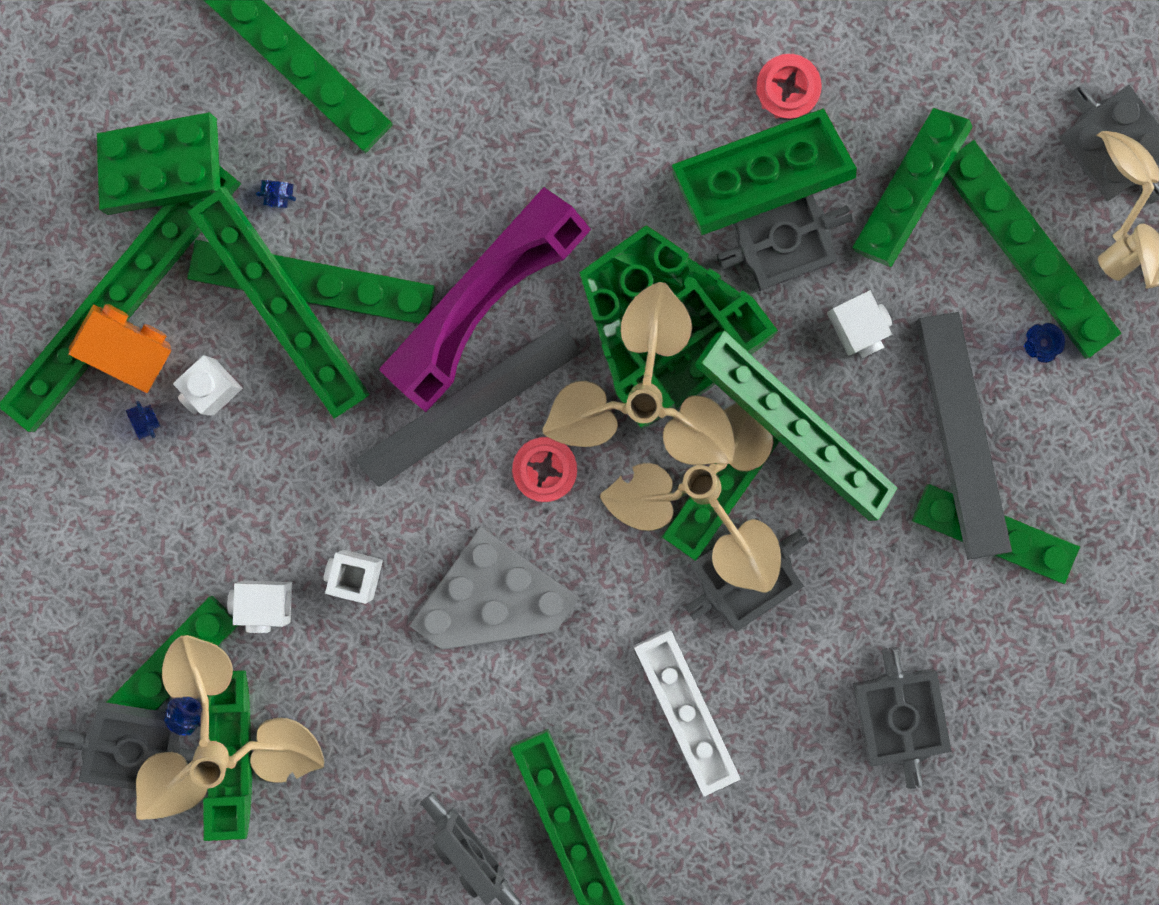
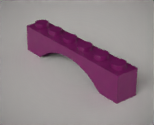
(535, 239)

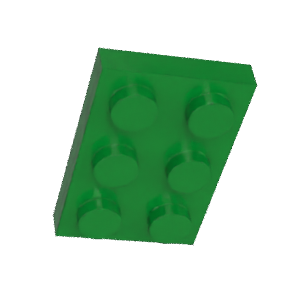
(158, 163)

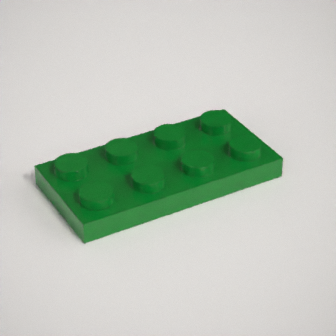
(763, 171)

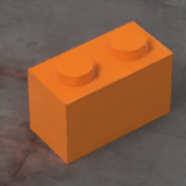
(121, 347)

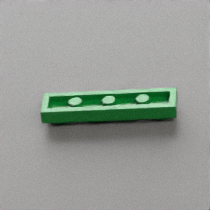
(912, 186)
(697, 522)
(1030, 546)
(146, 687)

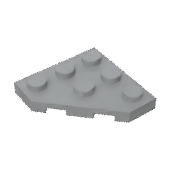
(492, 598)

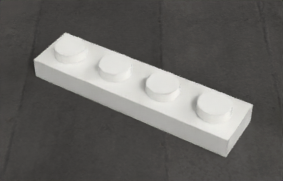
(686, 712)

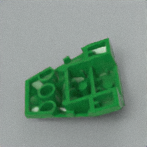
(711, 303)

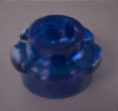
(276, 193)
(1055, 342)
(143, 420)
(183, 715)

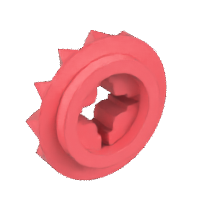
(806, 80)
(527, 478)

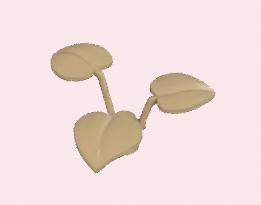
(1143, 245)
(693, 436)
(746, 556)
(170, 784)

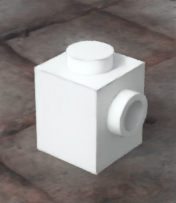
(861, 324)
(206, 387)
(352, 576)
(260, 605)

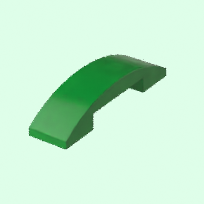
(229, 803)

